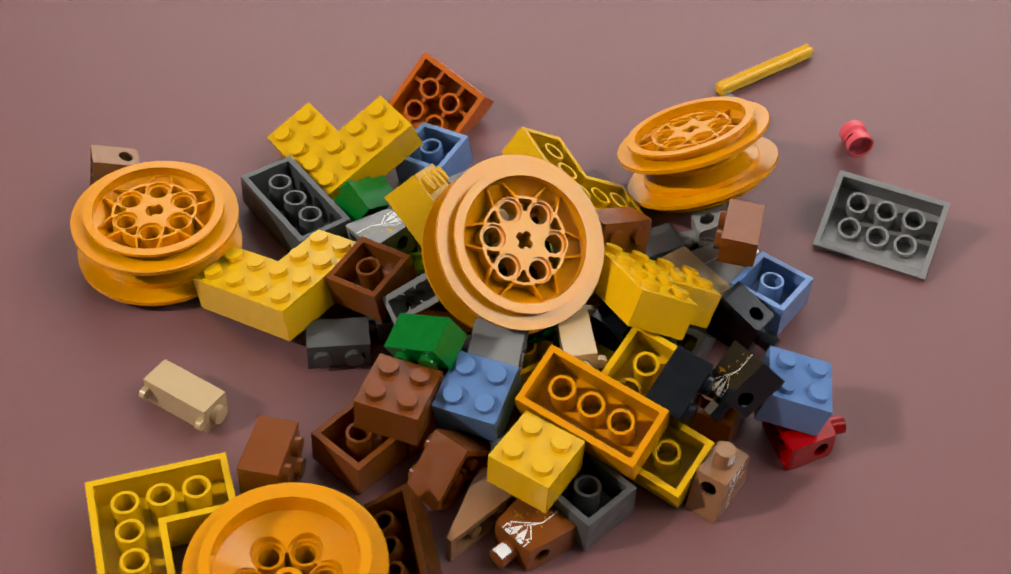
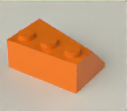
(439, 97)

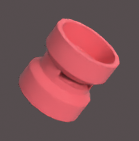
(856, 138)

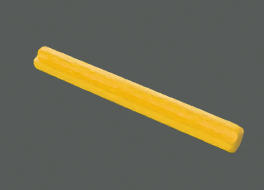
(763, 69)

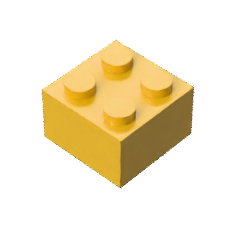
(535, 461)

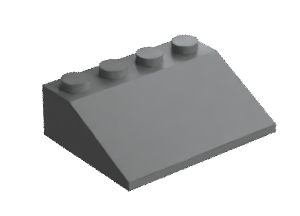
(881, 225)

